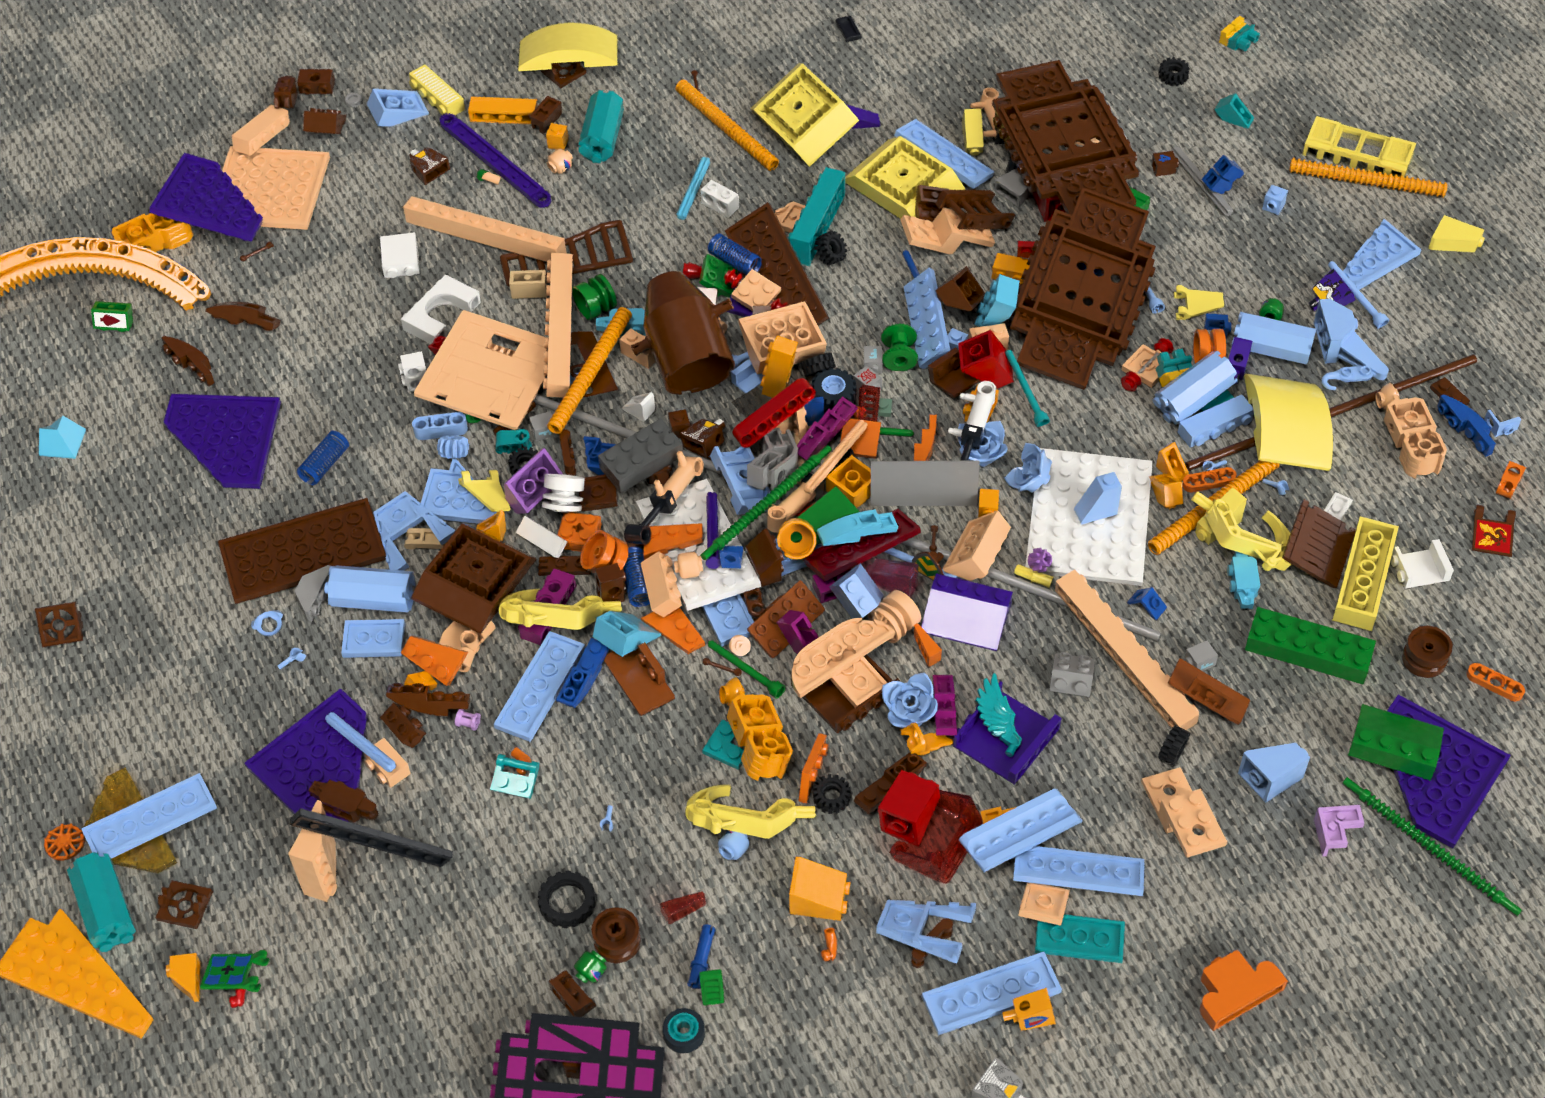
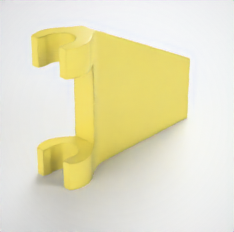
(1197, 302)
(486, 491)

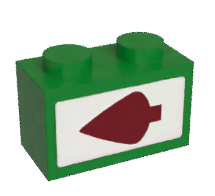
(112, 316)

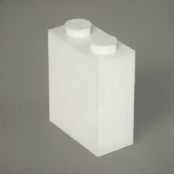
(399, 255)

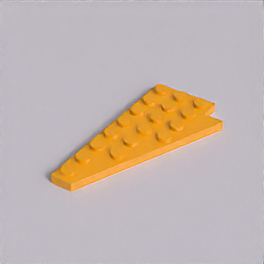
(69, 970)

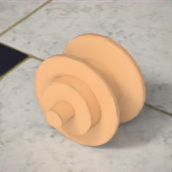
(739, 645)

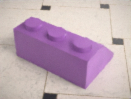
(526, 487)

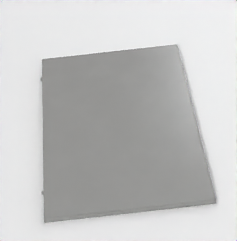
(924, 483)

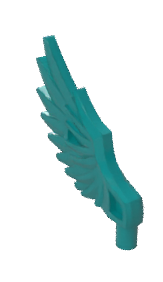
(998, 714)

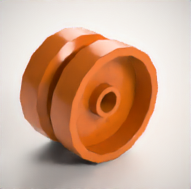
(1206, 343)
(603, 550)

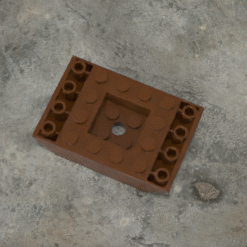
(467, 593)

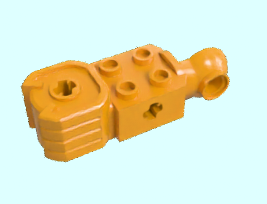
(153, 232)
(758, 729)

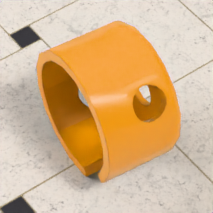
(804, 547)

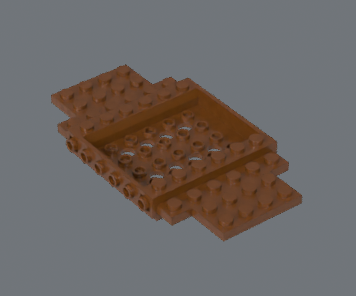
(1047, 95)
(1064, 332)

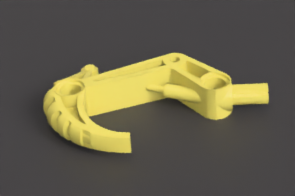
(1234, 538)
(520, 610)
(751, 822)

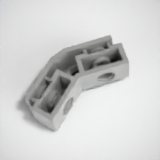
(776, 462)

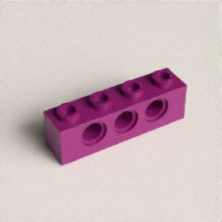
(556, 590)

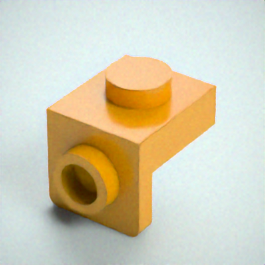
(423, 678)

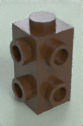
(403, 725)

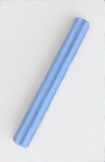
(360, 742)

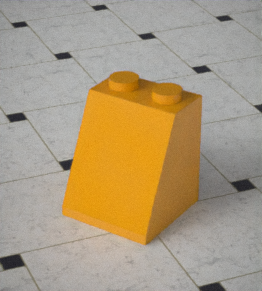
(818, 890)

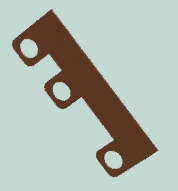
(603, 381)

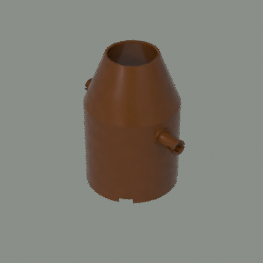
(685, 334)

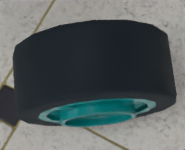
(686, 1041)

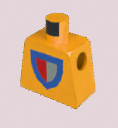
(1031, 1011)

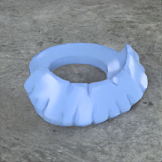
(257, 622)

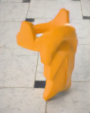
(921, 743)

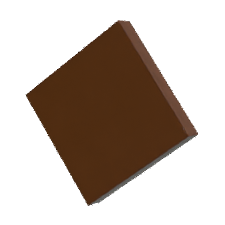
(598, 493)

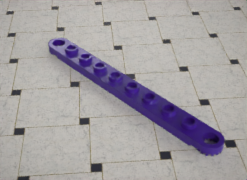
(495, 160)

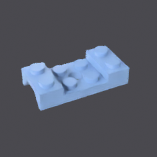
(732, 465)

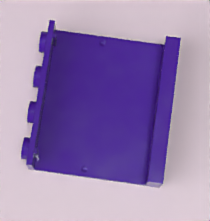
(989, 751)

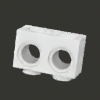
(719, 198)
(413, 369)

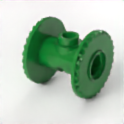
(900, 355)

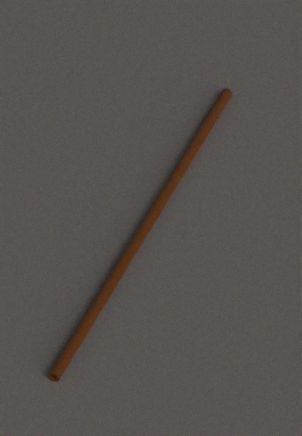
(1341, 408)

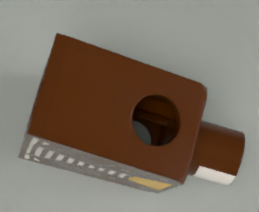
(428, 164)
(703, 436)

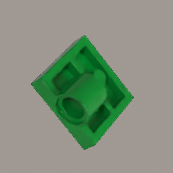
(713, 275)

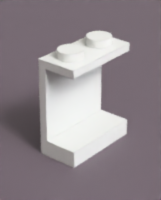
(1422, 566)

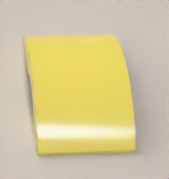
(568, 44)
(1290, 422)

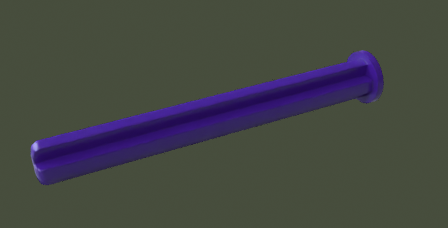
(712, 528)

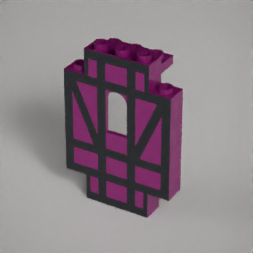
(607, 1051)

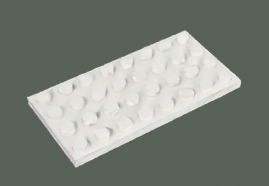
(711, 583)

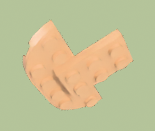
(841, 658)

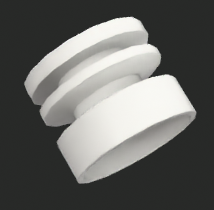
(563, 492)

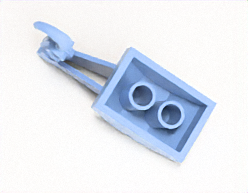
(1338, 340)

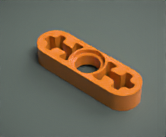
(1214, 474)
(1507, 693)

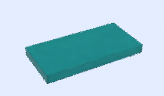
(1082, 938)

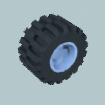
(833, 385)

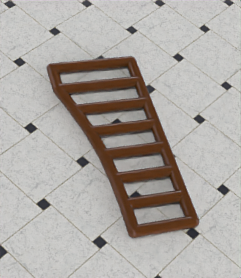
(586, 235)

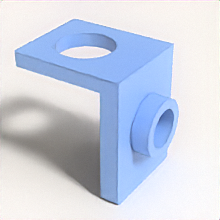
(1500, 428)

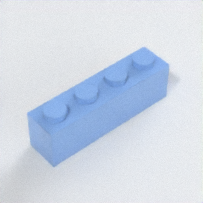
(1216, 421)

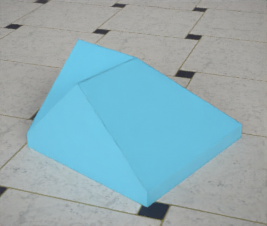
(61, 439)

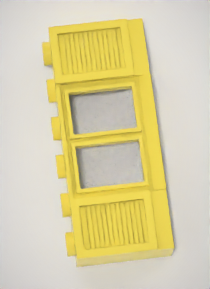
(1359, 146)

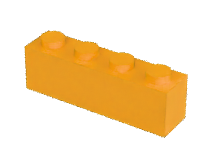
(501, 110)
(1012, 267)
(779, 366)

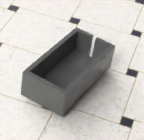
(640, 455)

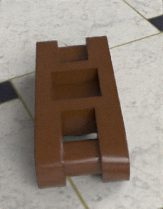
(567, 453)
(941, 930)

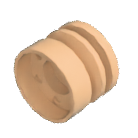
(897, 612)

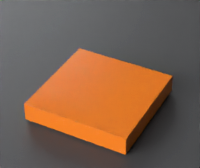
(867, 443)

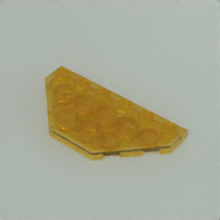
(116, 795)

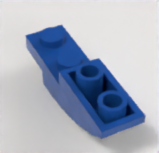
(1467, 420)
(584, 674)

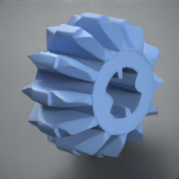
(452, 446)

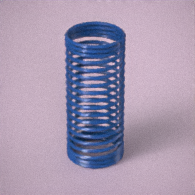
(748, 262)
(332, 443)
(636, 591)

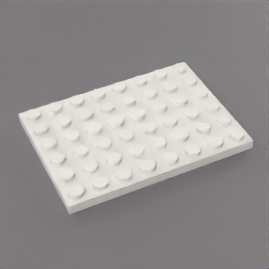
(1103, 548)

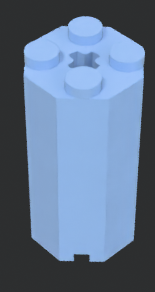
(1276, 337)
(1195, 387)
(370, 588)

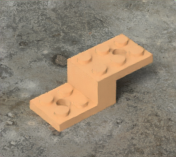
(943, 233)
(1184, 812)

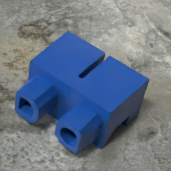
(1223, 175)

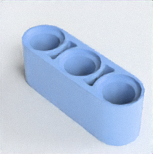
(439, 425)

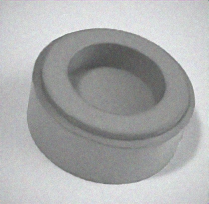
(353, 100)

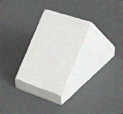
(640, 406)

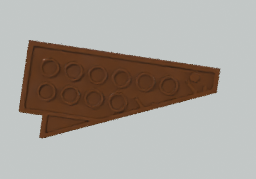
(765, 237)

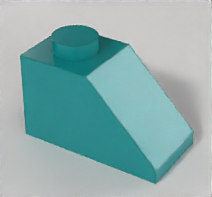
(1234, 111)

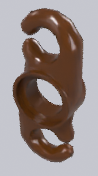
(751, 604)

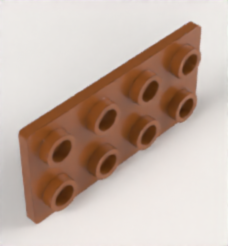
(765, 627)
(640, 678)
(1209, 691)

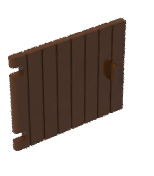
(1319, 544)

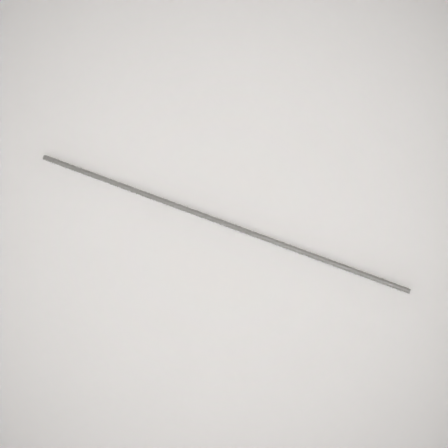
(912, 542)

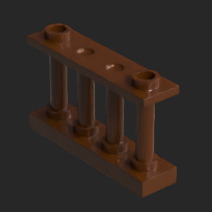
(975, 199)

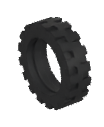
(572, 918)

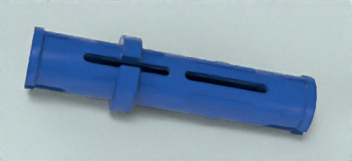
(700, 961)

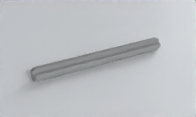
(1194, 172)

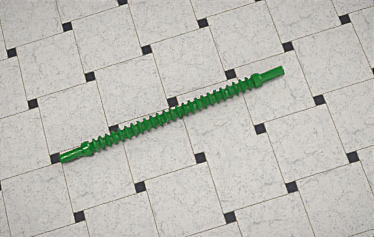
(774, 495)
(1497, 896)

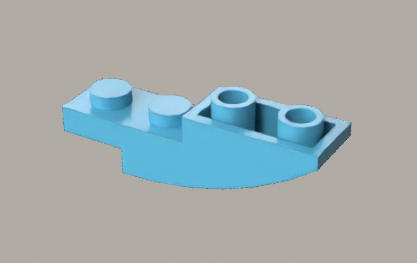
(852, 527)

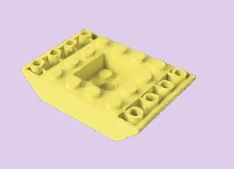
(813, 126)
(880, 178)

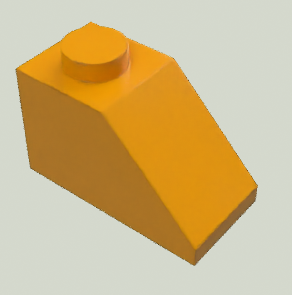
(1167, 490)
(185, 974)

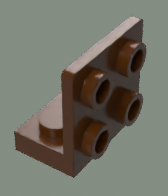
(947, 374)

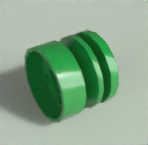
(594, 296)

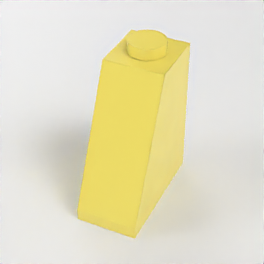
(973, 131)
(1456, 236)
(1237, 504)

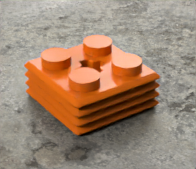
(574, 522)

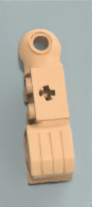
(1413, 430)

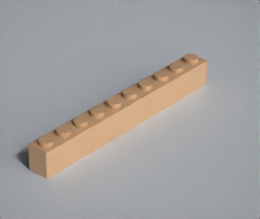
(483, 229)
(559, 325)
(1126, 651)

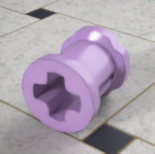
(467, 719)

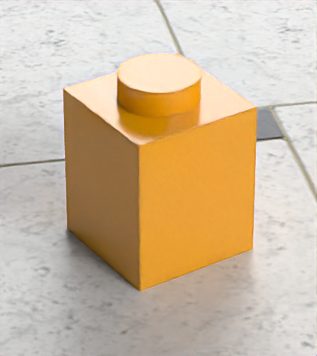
(557, 136)
(988, 501)

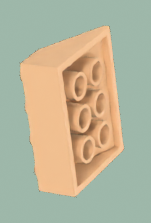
(790, 322)
(315, 861)

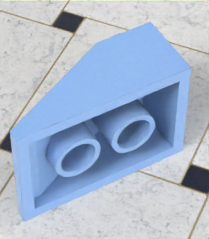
(395, 106)

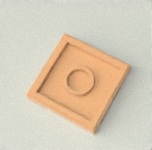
(1044, 903)

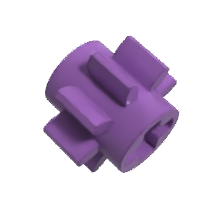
(1039, 560)

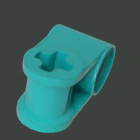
(511, 440)

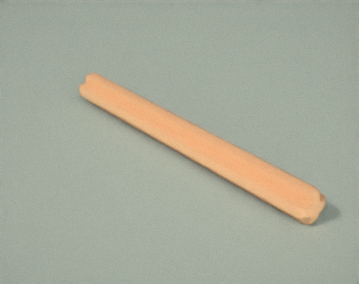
(835, 456)

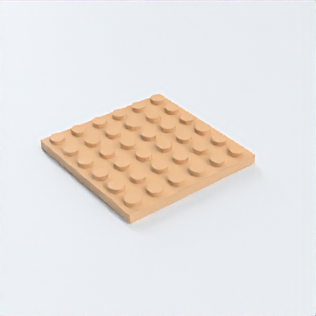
(279, 183)

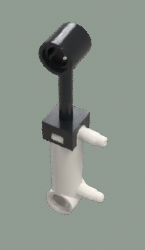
(973, 430)

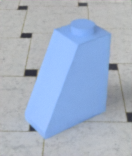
(1100, 499)

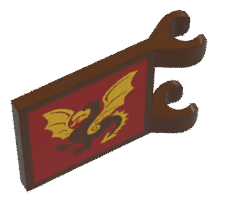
(1493, 535)

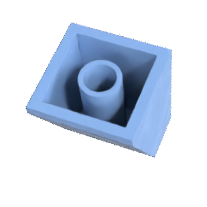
(857, 592)
(1273, 768)

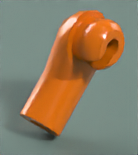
(520, 755)
(831, 942)

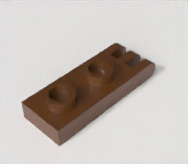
(567, 564)

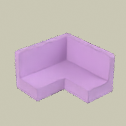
(1331, 824)

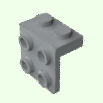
(1072, 674)

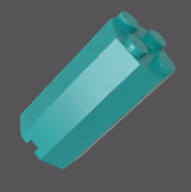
(601, 126)
(101, 901)

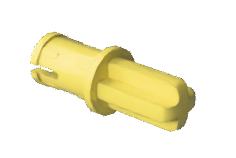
(1034, 576)

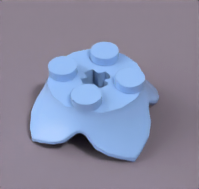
(991, 445)
(1033, 472)
(899, 694)

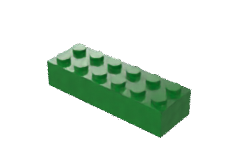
(1310, 645)

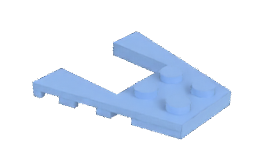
(400, 515)
(906, 920)

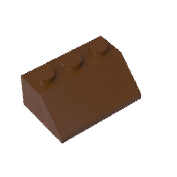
(961, 290)

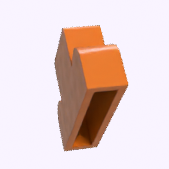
(1237, 987)

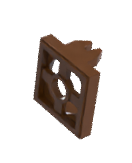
(554, 75)
(71, 608)
(164, 900)

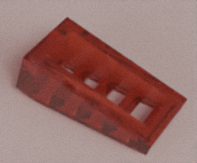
(869, 390)
(680, 907)

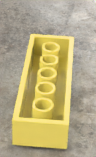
(1365, 573)

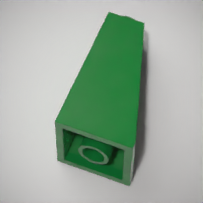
(827, 509)

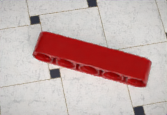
(773, 412)

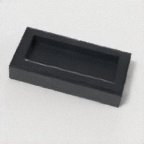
(848, 28)

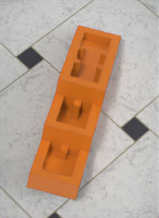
(924, 450)

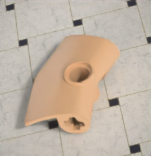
(465, 639)

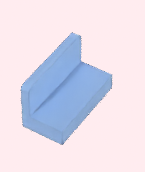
(746, 377)

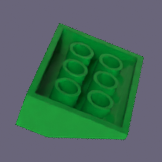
(1396, 742)

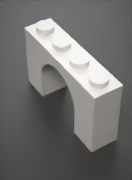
(443, 292)

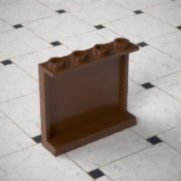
(836, 708)

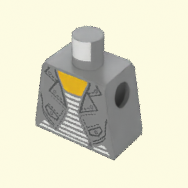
(998, 1082)

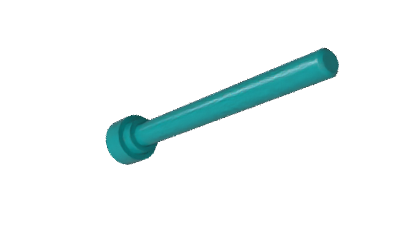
(1040, 417)

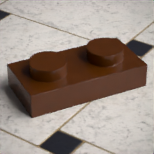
(1445, 387)

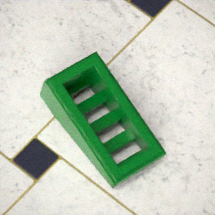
(711, 987)

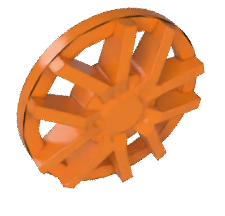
(64, 842)

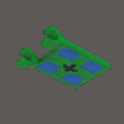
(232, 971)

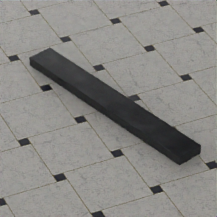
(370, 837)

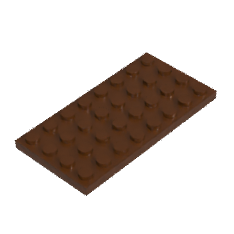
(284, 552)

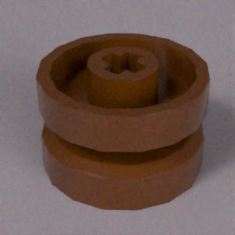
(1427, 651)
(616, 935)

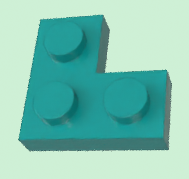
(721, 747)

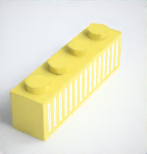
(436, 91)

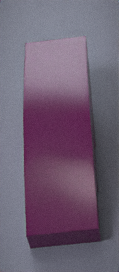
(823, 431)
(946, 712)

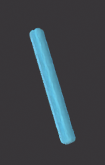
(693, 188)

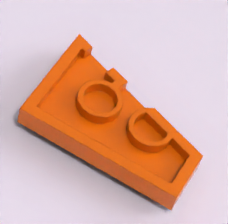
(673, 536)
(677, 629)
(434, 658)
(811, 767)

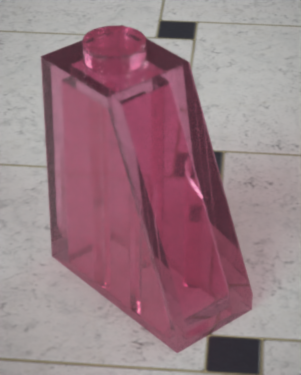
(894, 575)

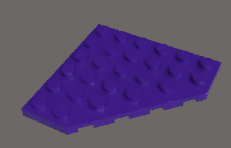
(207, 199)
(226, 434)
(311, 753)
(1459, 783)

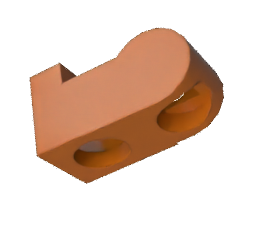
(1510, 480)

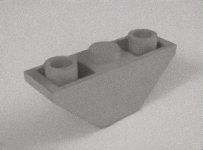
(311, 592)

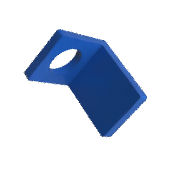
(731, 556)
(1150, 601)

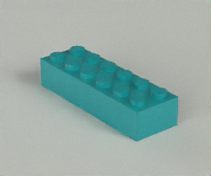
(817, 214)

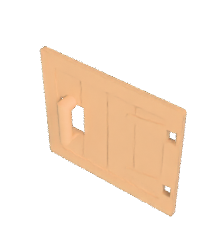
(485, 376)

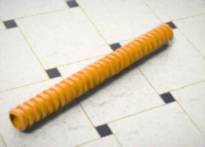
(727, 125)
(1368, 177)
(589, 370)
(1189, 521)

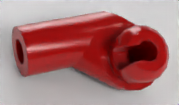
(238, 999)

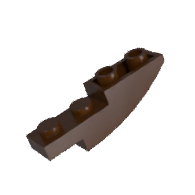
(238, 312)
(188, 356)
(419, 699)
(873, 795)

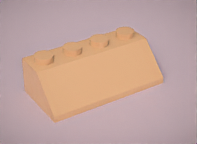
(978, 547)

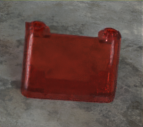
(940, 847)

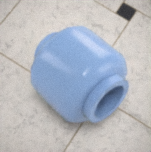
(733, 845)

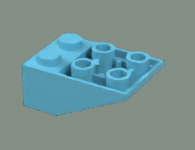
(998, 302)
(623, 632)

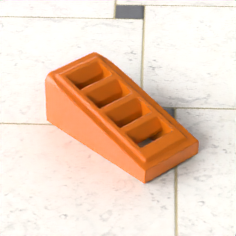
(927, 646)

